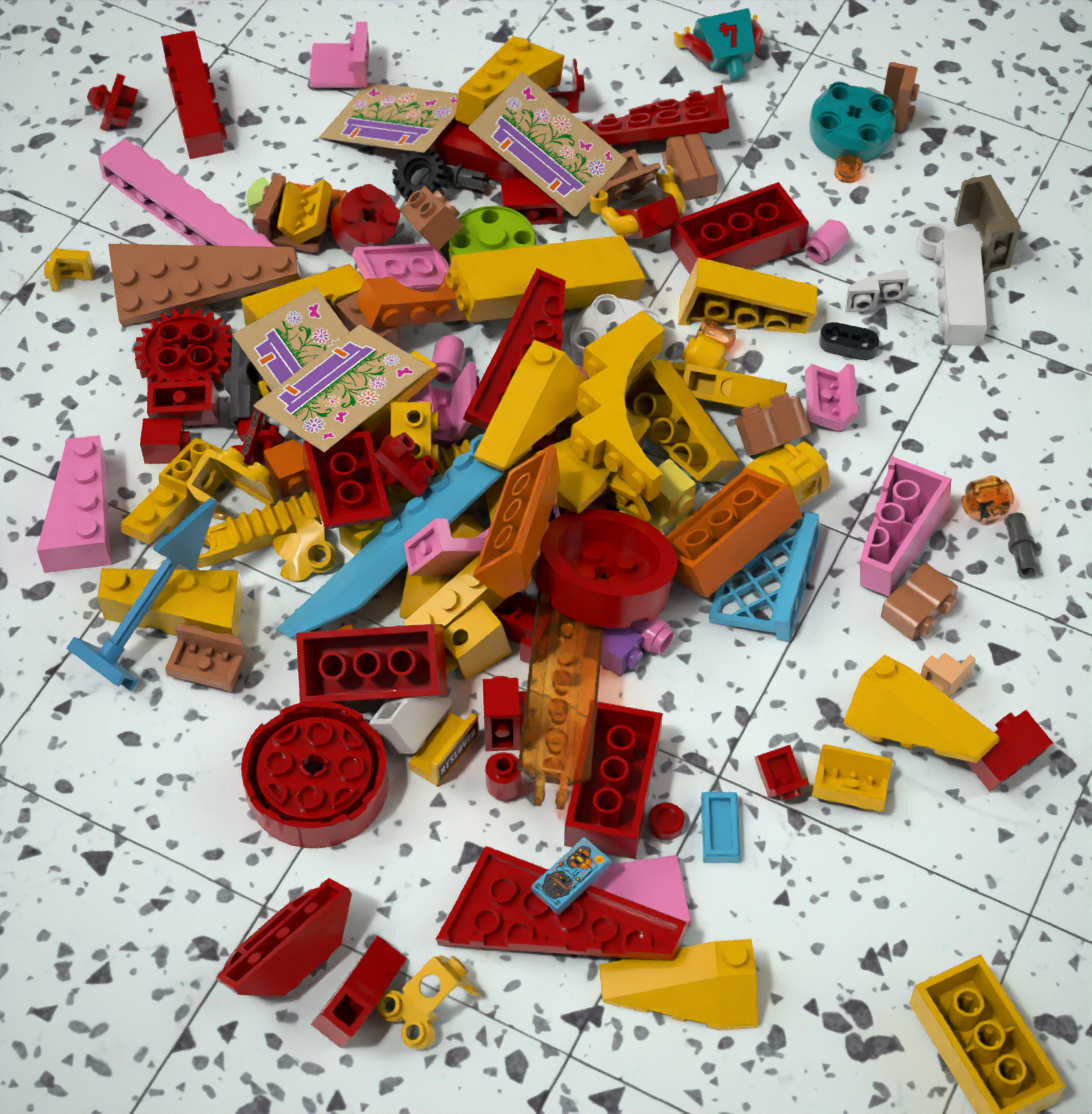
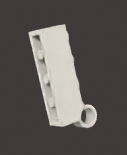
(960, 281)

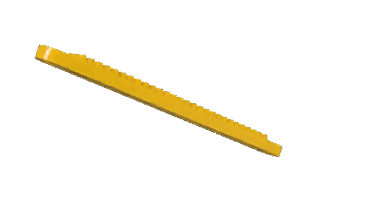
(260, 527)

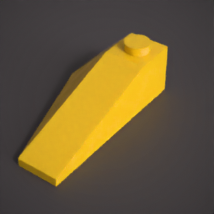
(580, 481)
(907, 708)

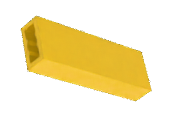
(494, 281)

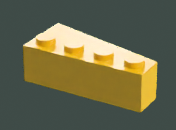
(512, 59)
(746, 298)
(679, 422)
(189, 598)

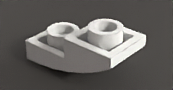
(884, 286)

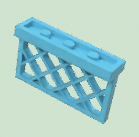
(791, 588)

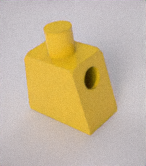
(475, 641)

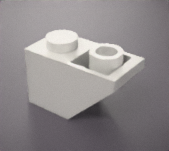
(408, 722)

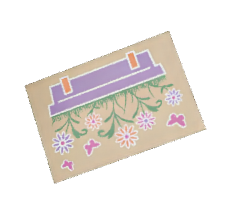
(394, 117)
(547, 144)
(290, 337)
(341, 387)

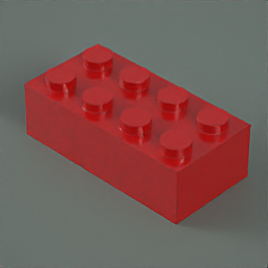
(741, 230)
(371, 663)
(614, 800)

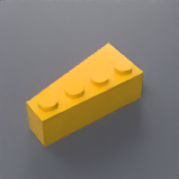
(333, 285)

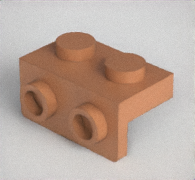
(902, 90)
(206, 657)

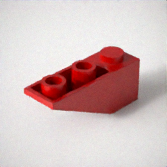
(359, 992)

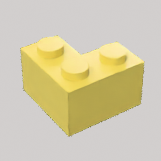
(674, 500)

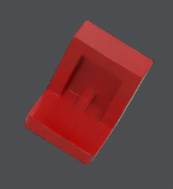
(780, 773)

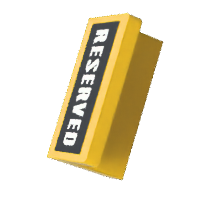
(445, 748)

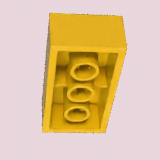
(965, 1014)

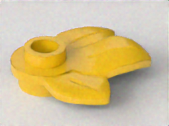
(300, 548)

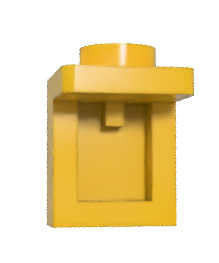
(68, 265)

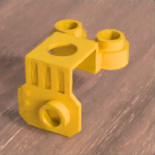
(417, 1008)

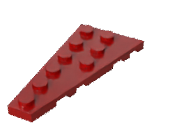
(666, 119)
(536, 318)
(504, 914)

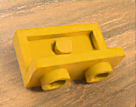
(304, 212)
(852, 778)

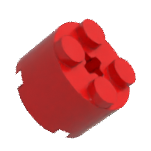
(368, 204)

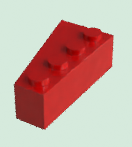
(193, 95)
(461, 146)

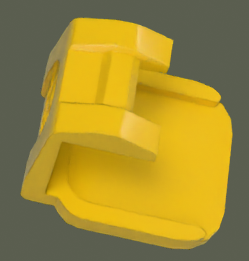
(230, 466)
(797, 466)

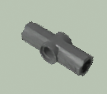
(241, 385)

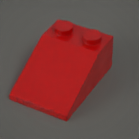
(346, 482)

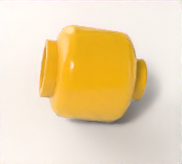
(705, 352)

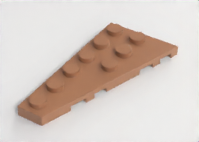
(170, 277)

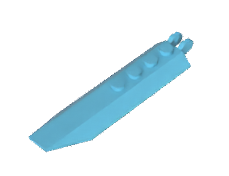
(385, 554)

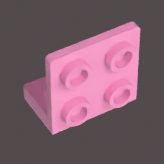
(341, 63)
(452, 407)

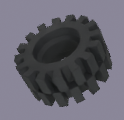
(415, 162)

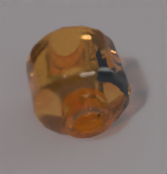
(987, 498)

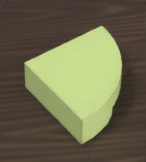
(255, 193)

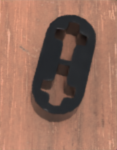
(849, 341)

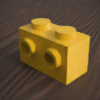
(419, 423)

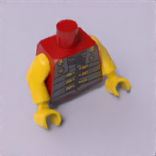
(645, 215)

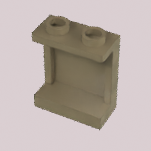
(986, 208)

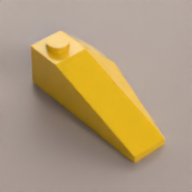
(532, 406)
(702, 984)

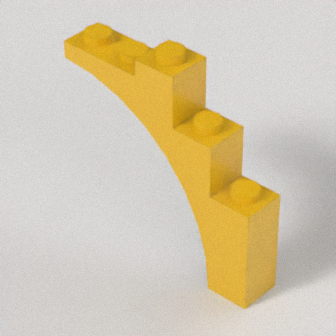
(605, 430)

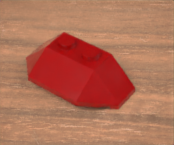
(289, 943)

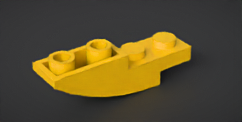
(728, 387)
(170, 499)

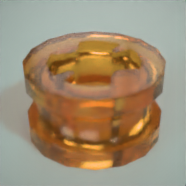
(848, 168)

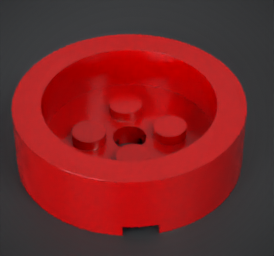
(600, 541)
(334, 801)

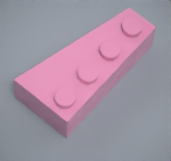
(78, 512)
(902, 523)

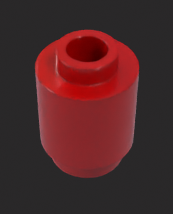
(503, 776)

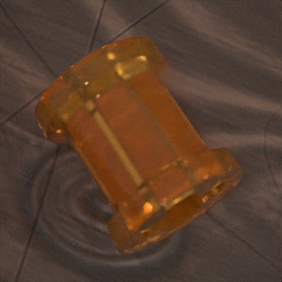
(718, 333)

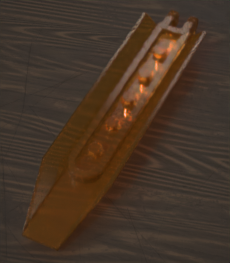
(560, 701)

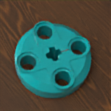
(852, 122)

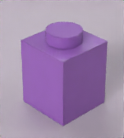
(620, 649)

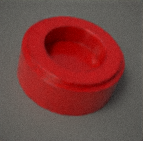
(666, 821)

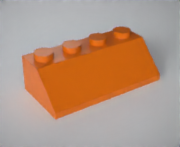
(519, 524)
(731, 530)

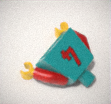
(724, 40)

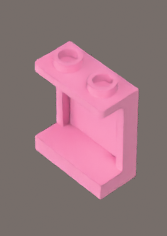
(437, 553)

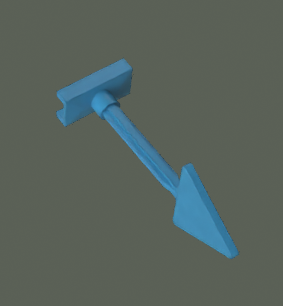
(179, 547)

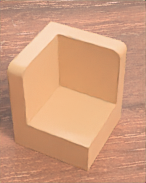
(947, 673)

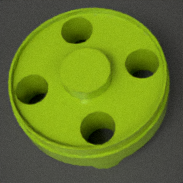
(490, 230)

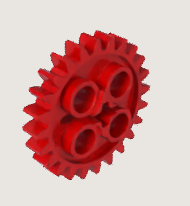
(184, 348)

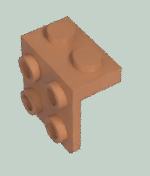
(629, 177)
(267, 218)

